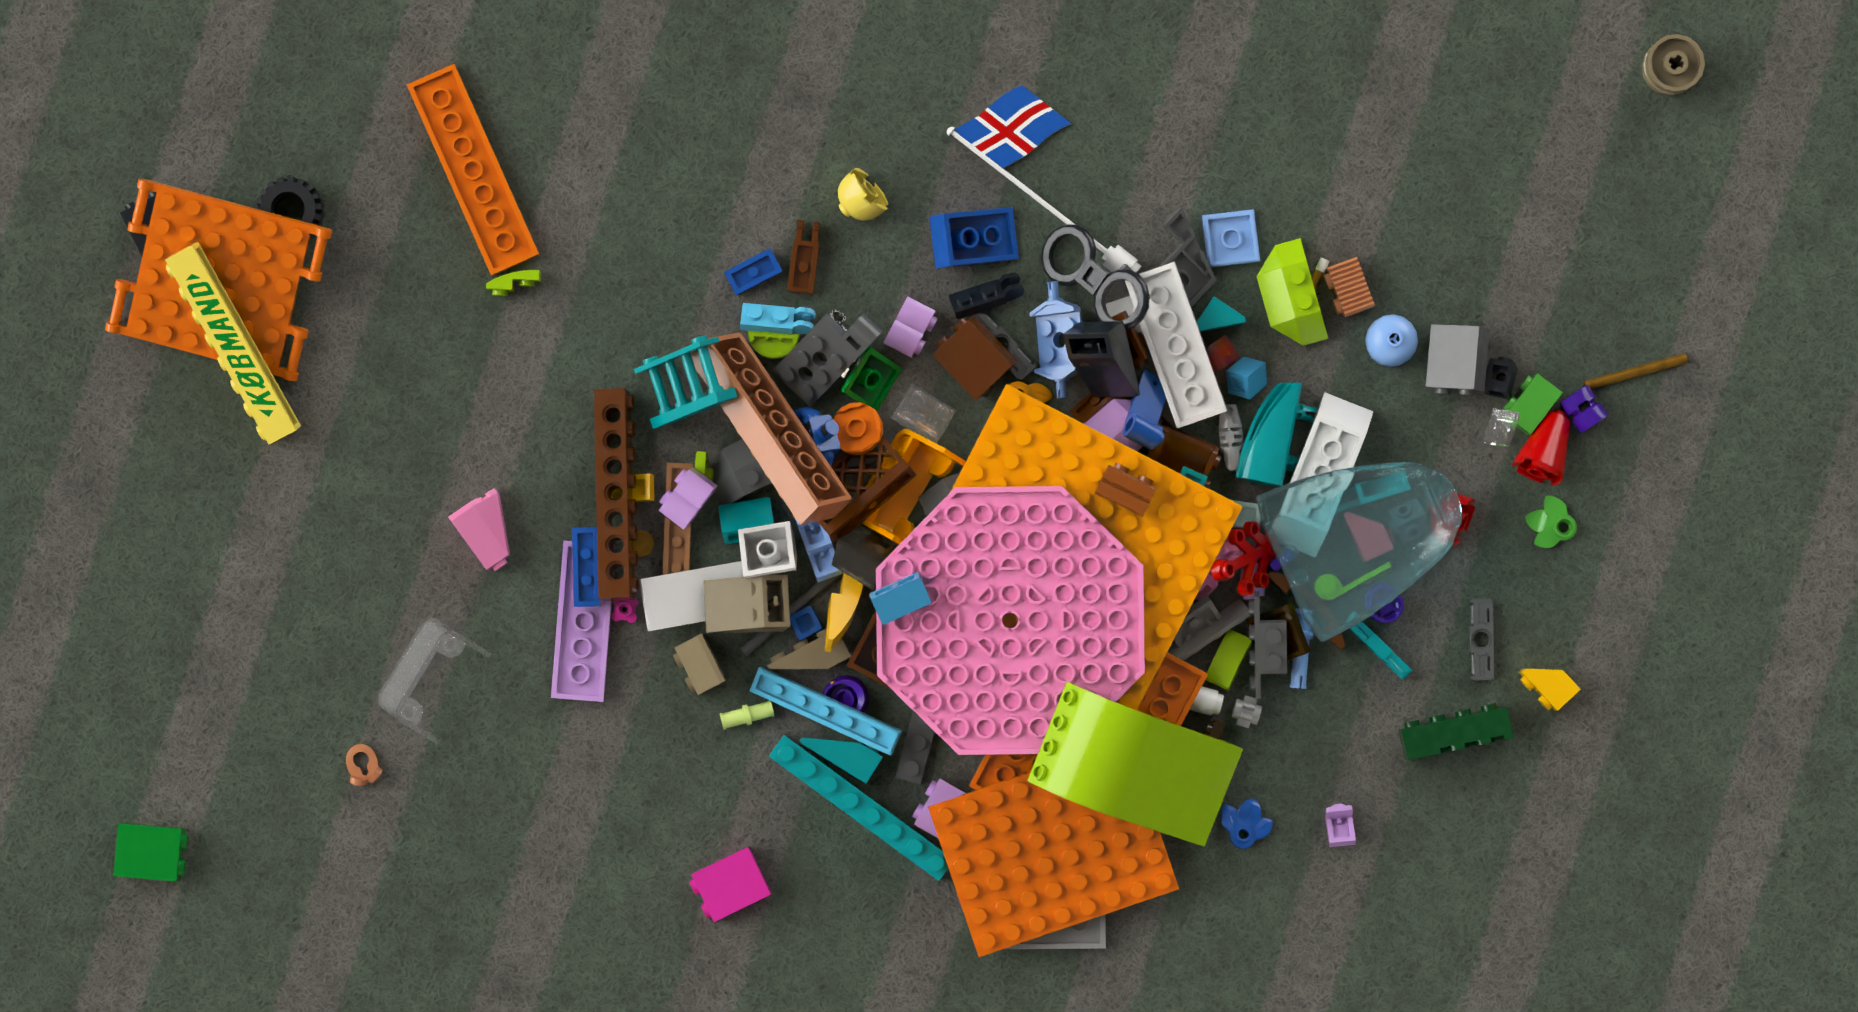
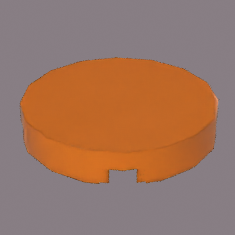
(858, 428)

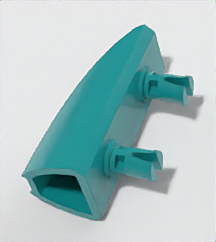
(1270, 435)

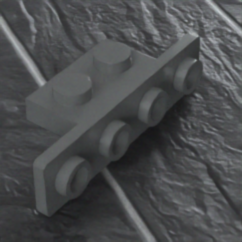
(1270, 646)

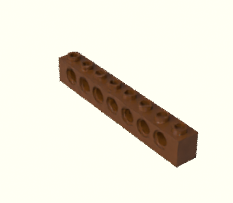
(605, 403)

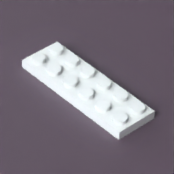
(1178, 348)

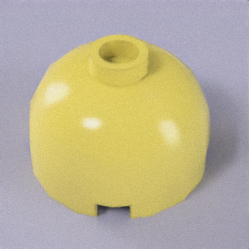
(860, 198)

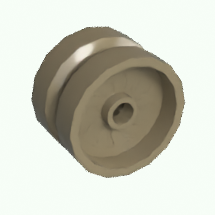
(1688, 62)

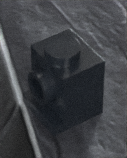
(1496, 368)

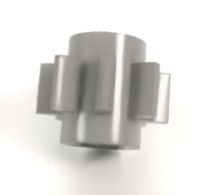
(1246, 711)

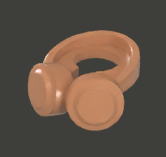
(357, 777)

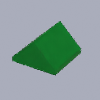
(871, 379)

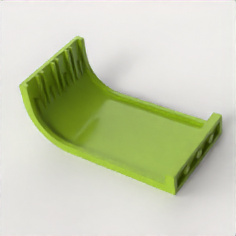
(1134, 765)

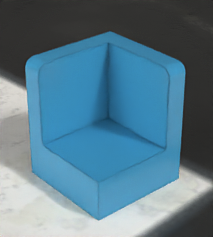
(1246, 377)

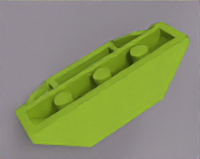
(1291, 295)

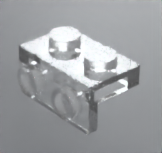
(923, 414)

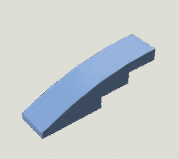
(819, 550)

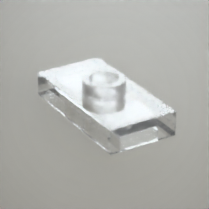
(1501, 427)

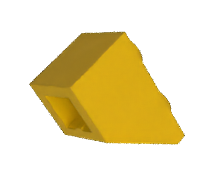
(1552, 685)

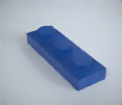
(585, 567)

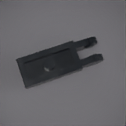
(986, 295)

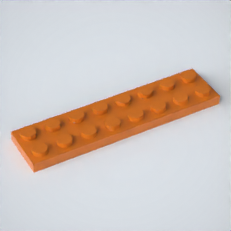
(473, 169)

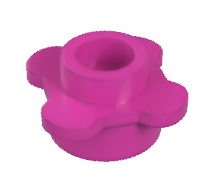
(629, 615)

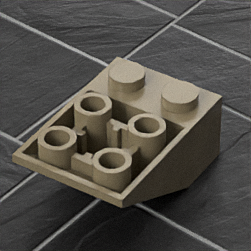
(747, 604)

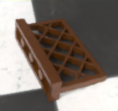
(872, 496)

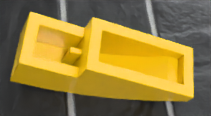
(841, 610)

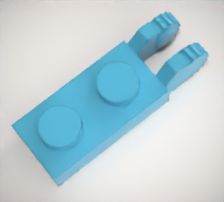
(776, 319)

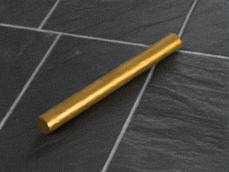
(1637, 371)

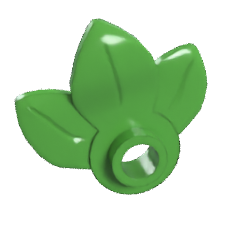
(1547, 523)

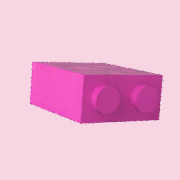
(730, 884)

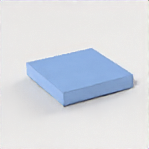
(1231, 238)

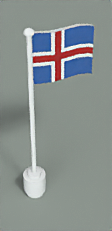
(1010, 132)

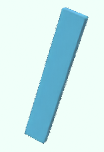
(825, 710)

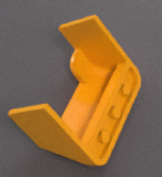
(925, 460)

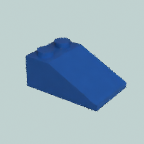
(973, 237)

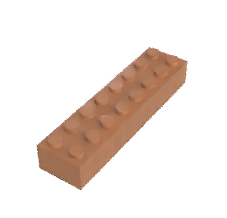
(774, 433)

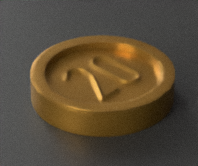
(644, 543)

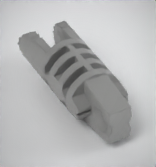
(1231, 436)

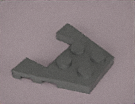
(1189, 258)

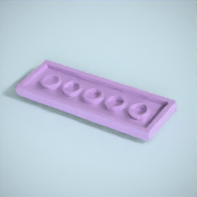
(579, 641)

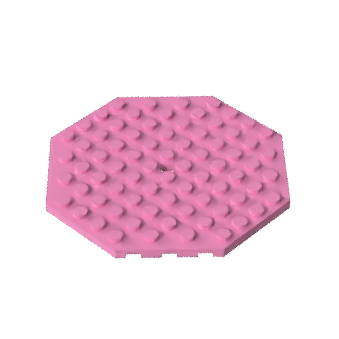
(1021, 555)

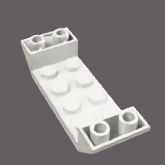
(1333, 437)

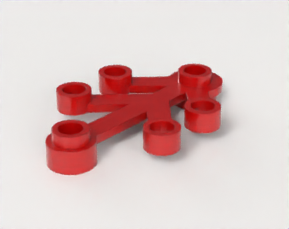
(1224, 569)

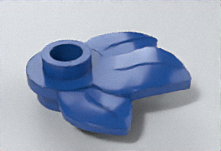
(1245, 819)

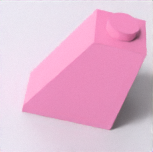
(484, 529)

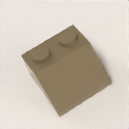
(699, 664)

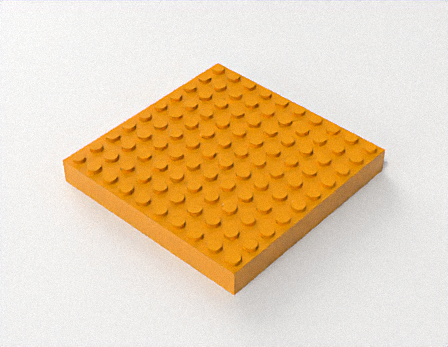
(1174, 539)

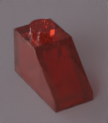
(1221, 354)

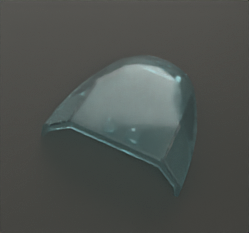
(1358, 537)

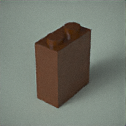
(974, 357)

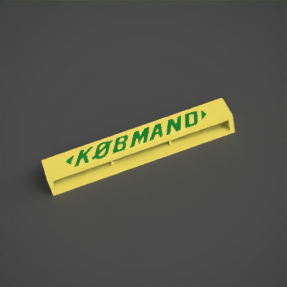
(232, 343)

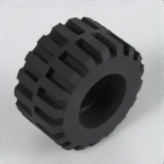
(293, 187)

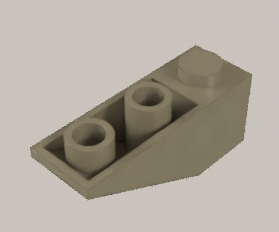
(811, 655)

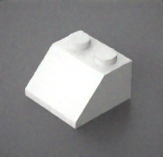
(767, 549)

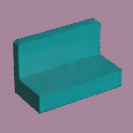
(742, 516)

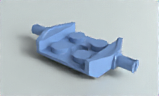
(1052, 320)

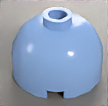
(1379, 339)

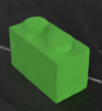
(1533, 402)

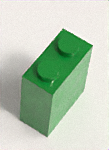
(150, 852)

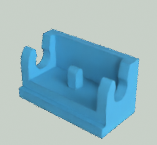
(900, 598)

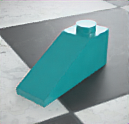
(852, 757)

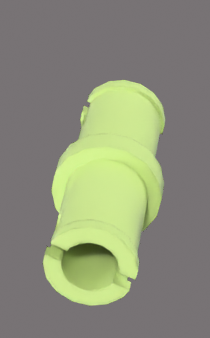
(747, 714)

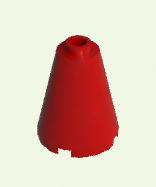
(1545, 450)

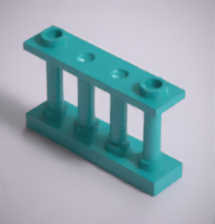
(700, 400)

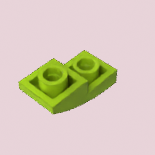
(506, 283)
(1228, 659)

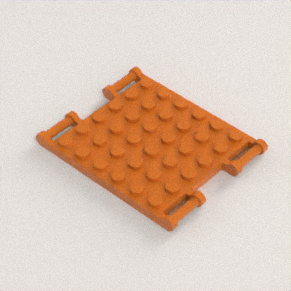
(252, 253)

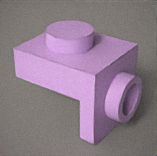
(1340, 825)

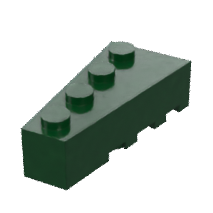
(1455, 732)

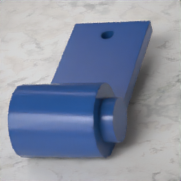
(1144, 413)

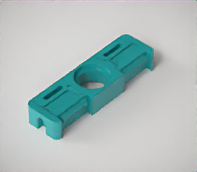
(1381, 650)

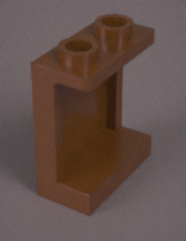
(1185, 450)

